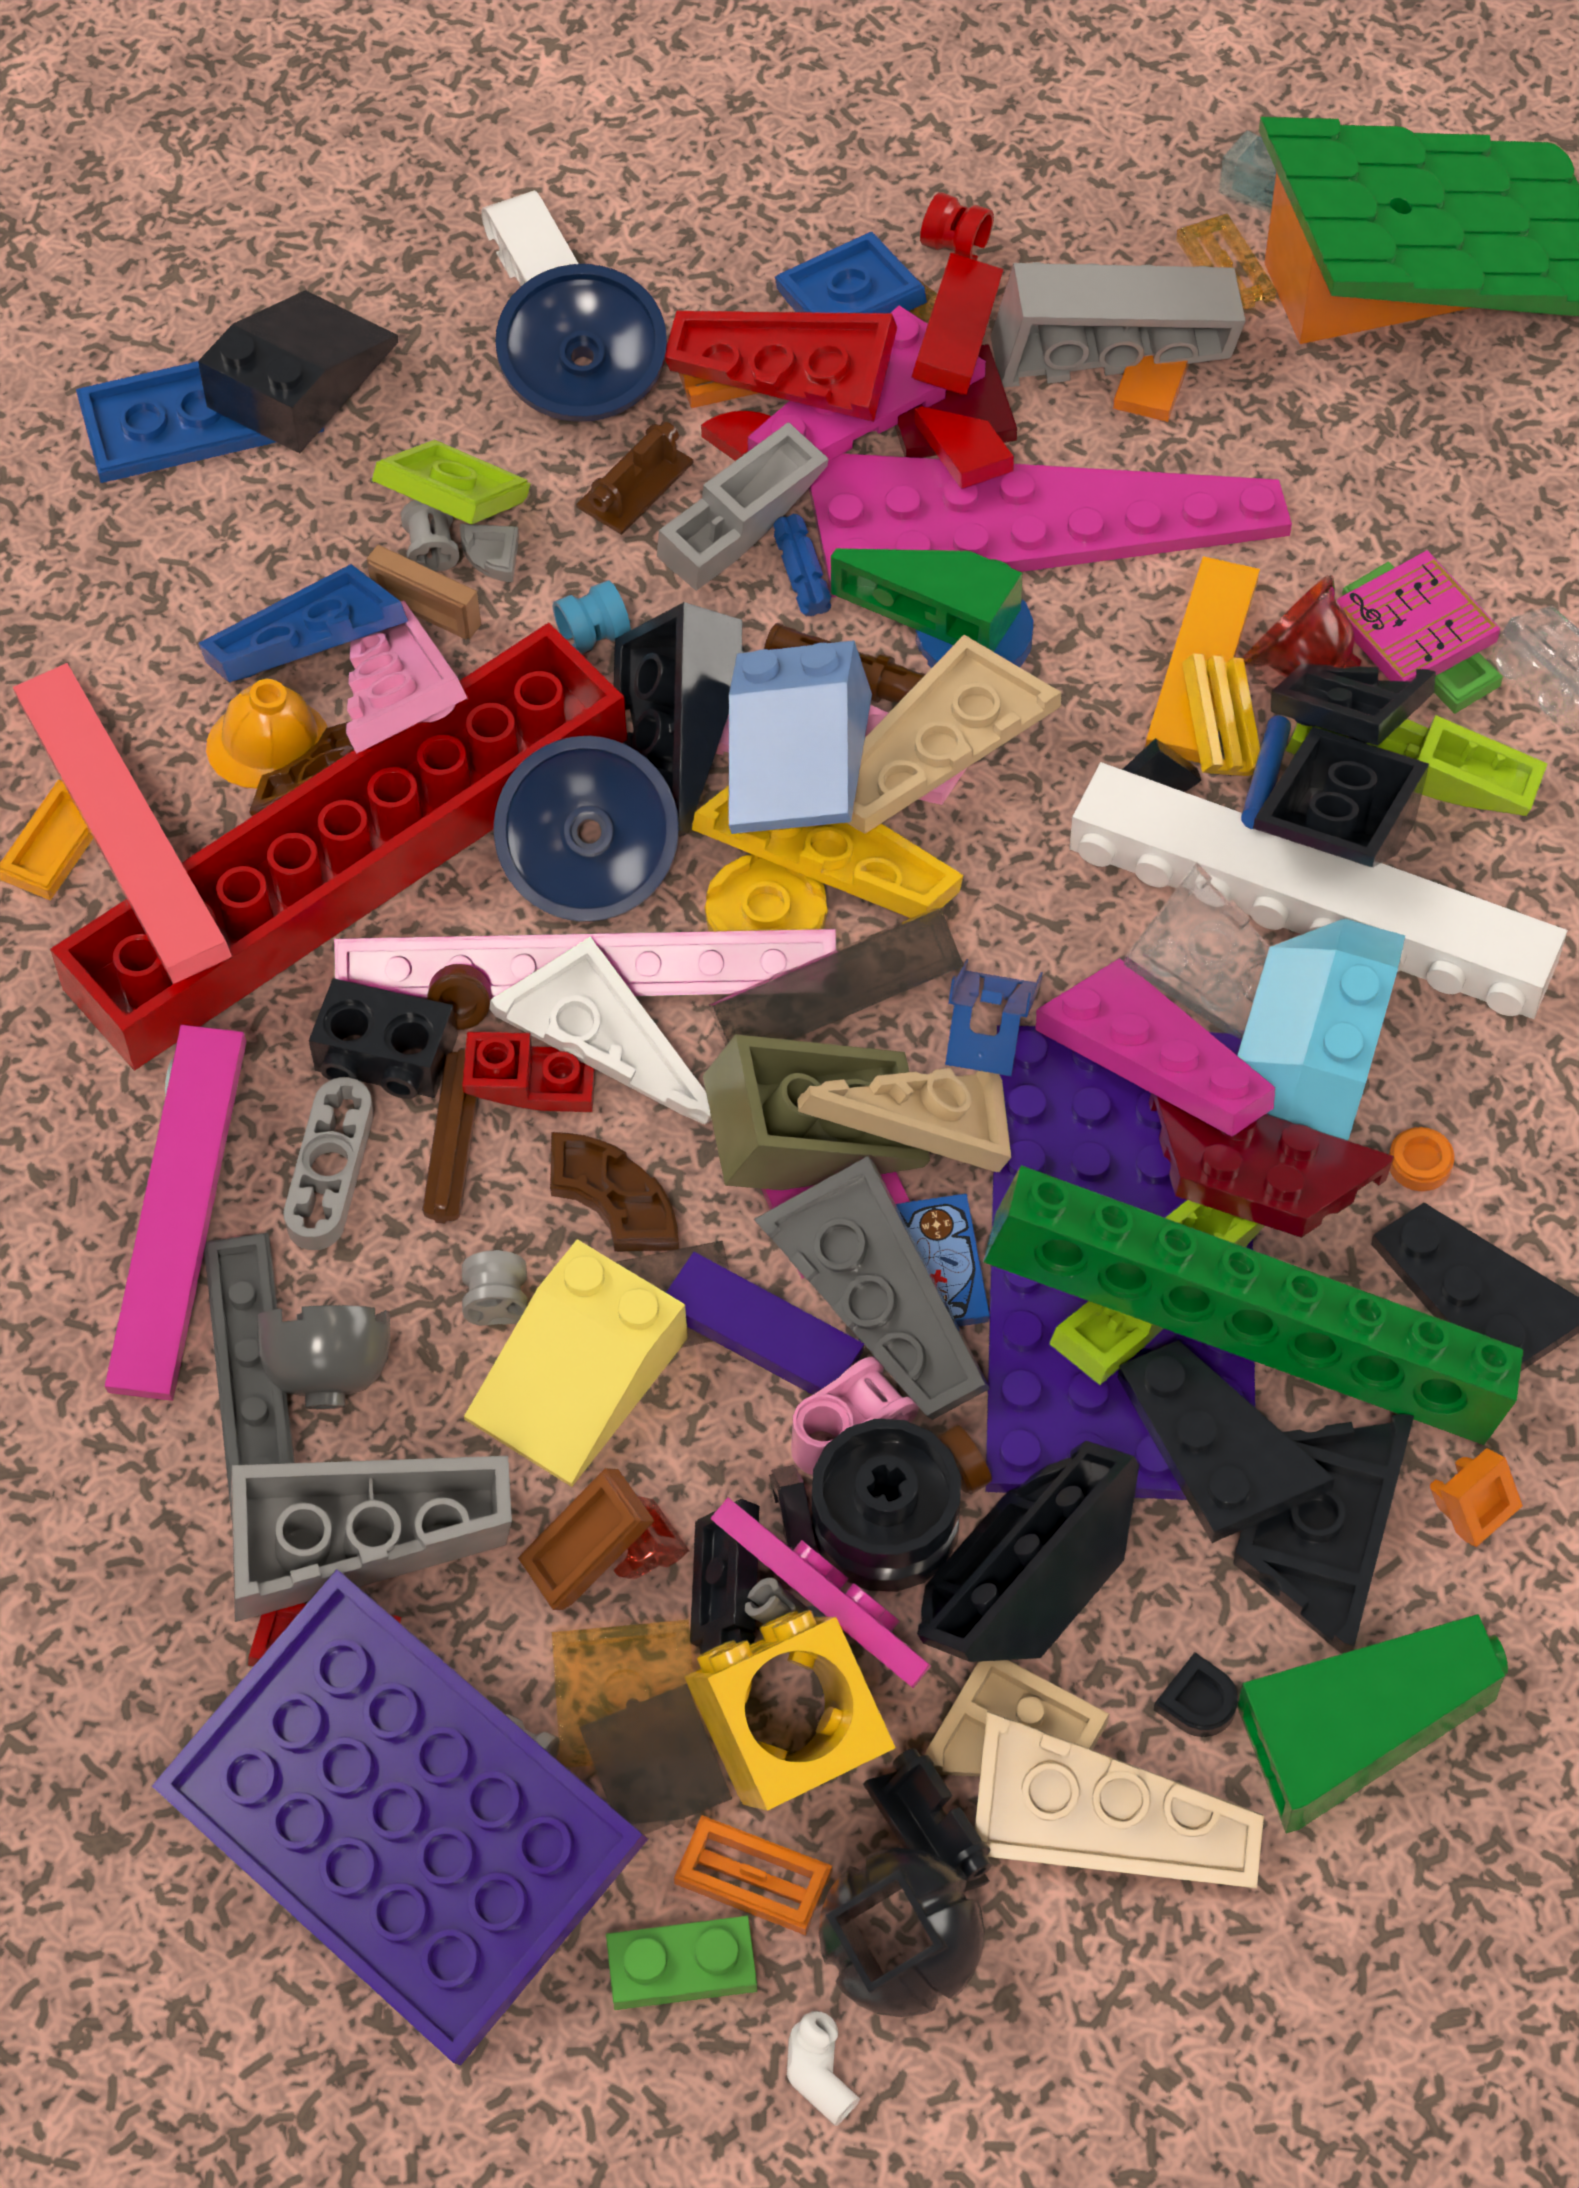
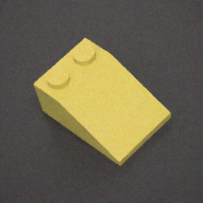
(578, 1362)

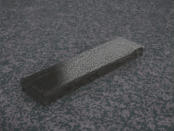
(841, 981)

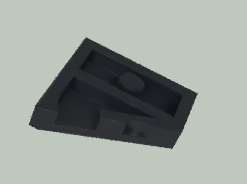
(1350, 699)

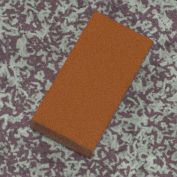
(586, 1539)

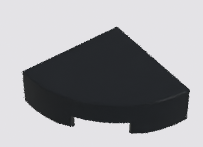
(1164, 766)
(791, 1495)

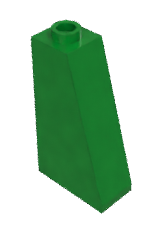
(1363, 1712)

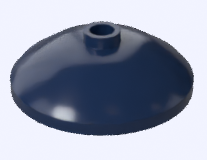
(576, 315)
(549, 803)

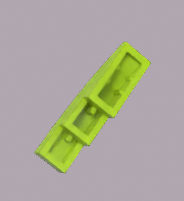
(1462, 765)
(1103, 1338)

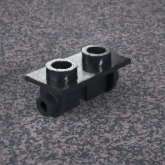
(913, 1809)

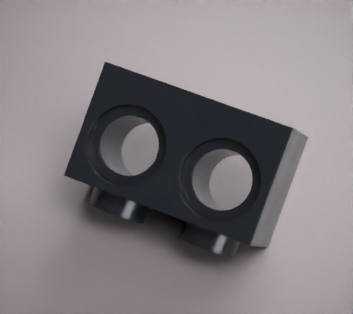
(387, 1028)

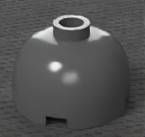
(324, 1351)

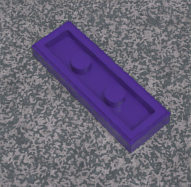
(762, 1326)

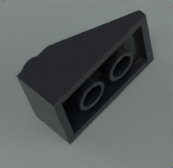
(291, 367)
(1345, 798)

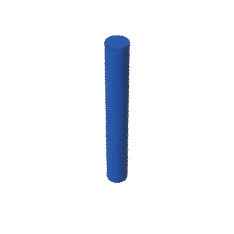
(1266, 767)

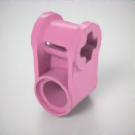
(851, 1399)

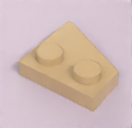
(1019, 1696)

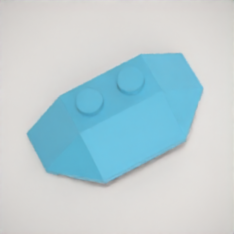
(1321, 1021)

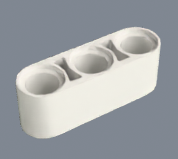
(526, 236)

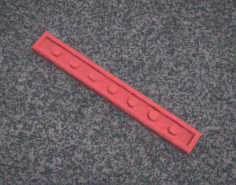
(122, 824)

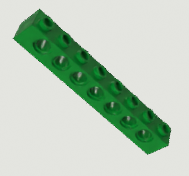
(1254, 1305)

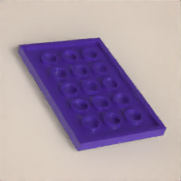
(399, 1816)

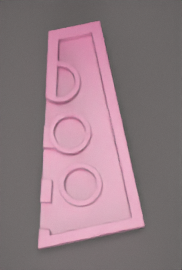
(397, 683)

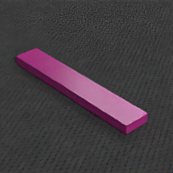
(176, 1213)

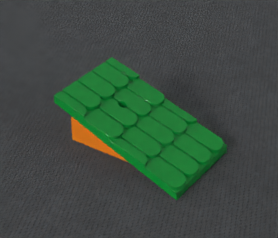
(1415, 225)

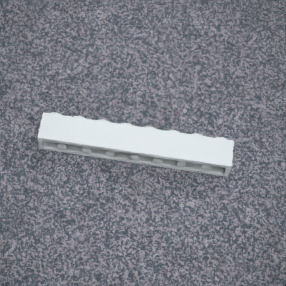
(1448, 934)

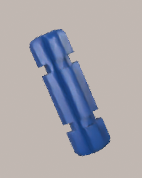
(802, 565)

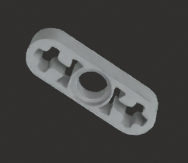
(322, 1139)

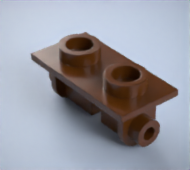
(637, 479)

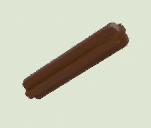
(450, 1144)

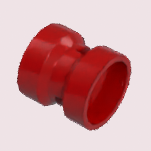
(955, 225)

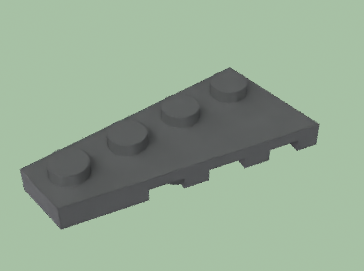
(871, 1273)

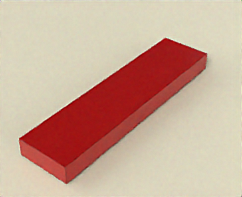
(957, 324)

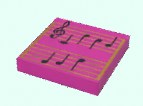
(1417, 619)

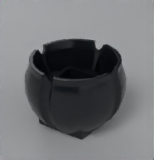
(941, 1906)

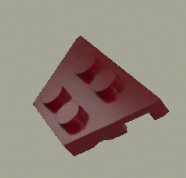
(1268, 1171)

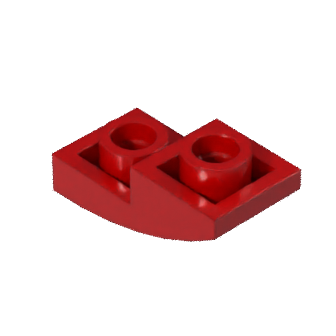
(516, 1074)

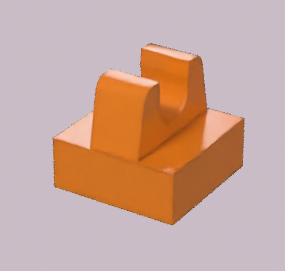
(1478, 1496)

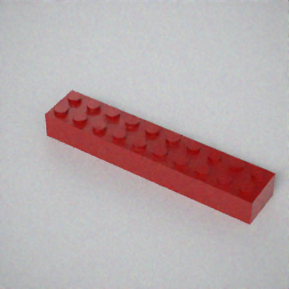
(340, 845)

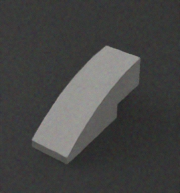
(740, 506)

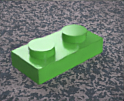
(681, 1962)

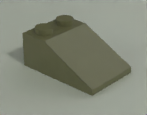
(757, 1118)

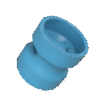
(592, 617)

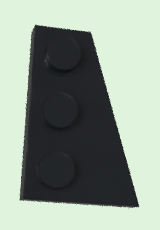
(1477, 1283)
(1217, 1444)

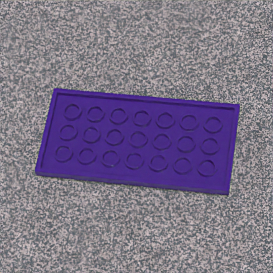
(1102, 1136)

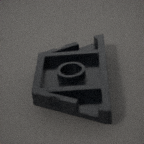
(1326, 1550)

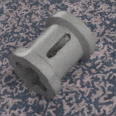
(426, 536)

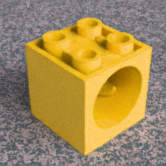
(845, 1736)

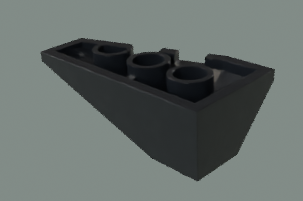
(677, 691)

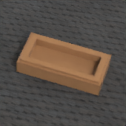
(426, 592)

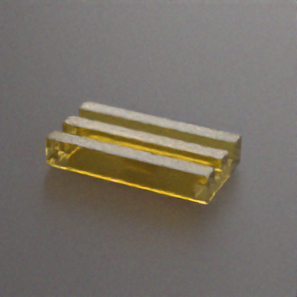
(1187, 239)

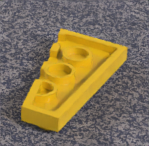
(869, 865)

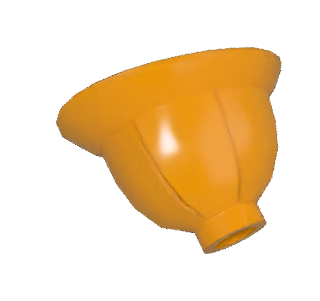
(262, 733)

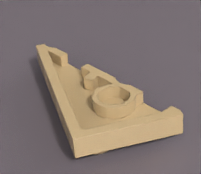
(927, 1111)

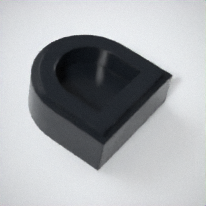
(1199, 1699)

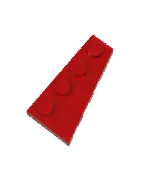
(794, 356)

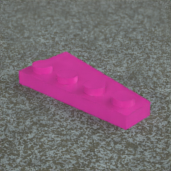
(835, 432)
(1156, 1045)

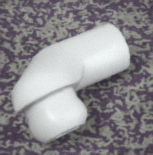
(811, 2067)

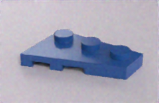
(305, 623)

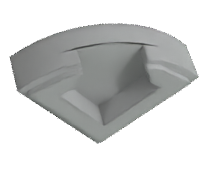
(491, 549)

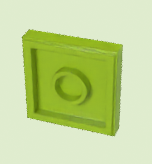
(451, 481)

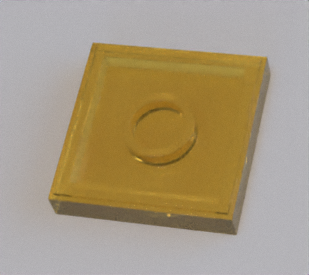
(607, 1667)

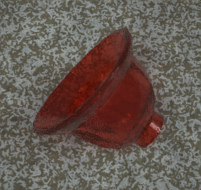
(1308, 633)

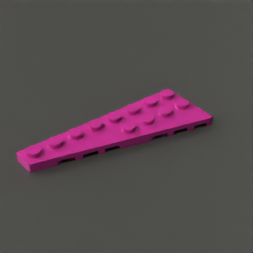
(1038, 511)

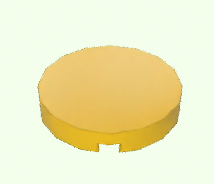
(738, 882)

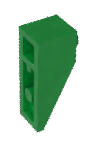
(932, 590)

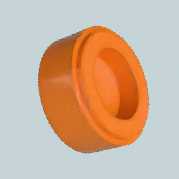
(1421, 1159)

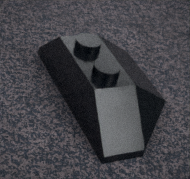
(1033, 1560)

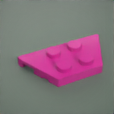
(821, 1585)

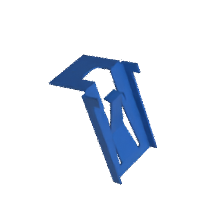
(984, 1051)

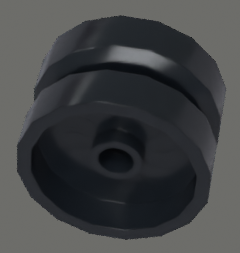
(886, 1504)

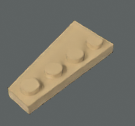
(943, 726)
(1090, 1811)

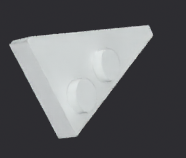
(590, 1012)

